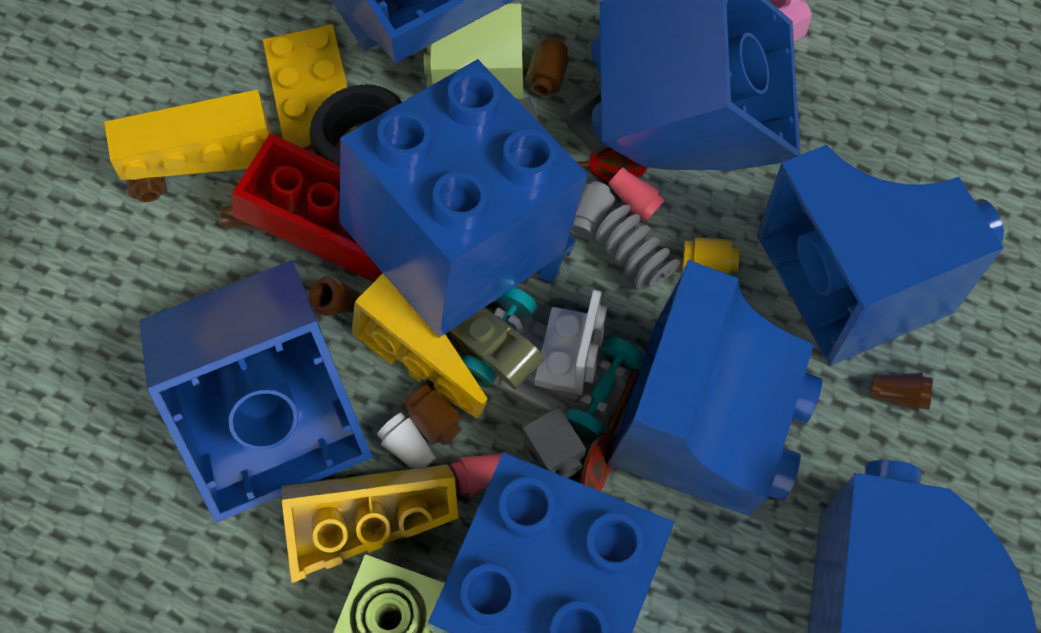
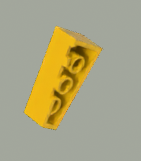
(189, 138)
(362, 513)

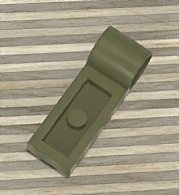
(499, 346)

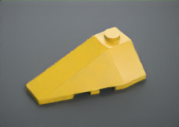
(397, 332)

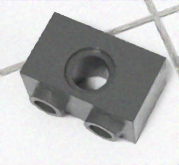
(554, 445)

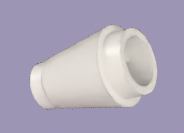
(406, 442)

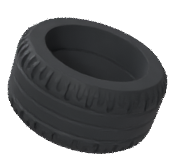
(344, 111)

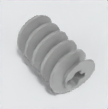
(633, 250)

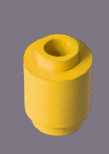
(712, 253)

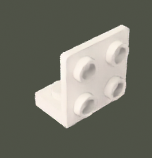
(572, 347)

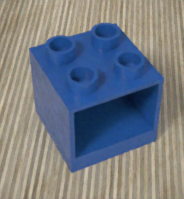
(458, 195)
(550, 558)

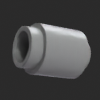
(592, 210)

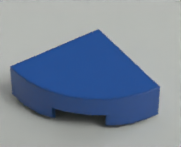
(551, 271)

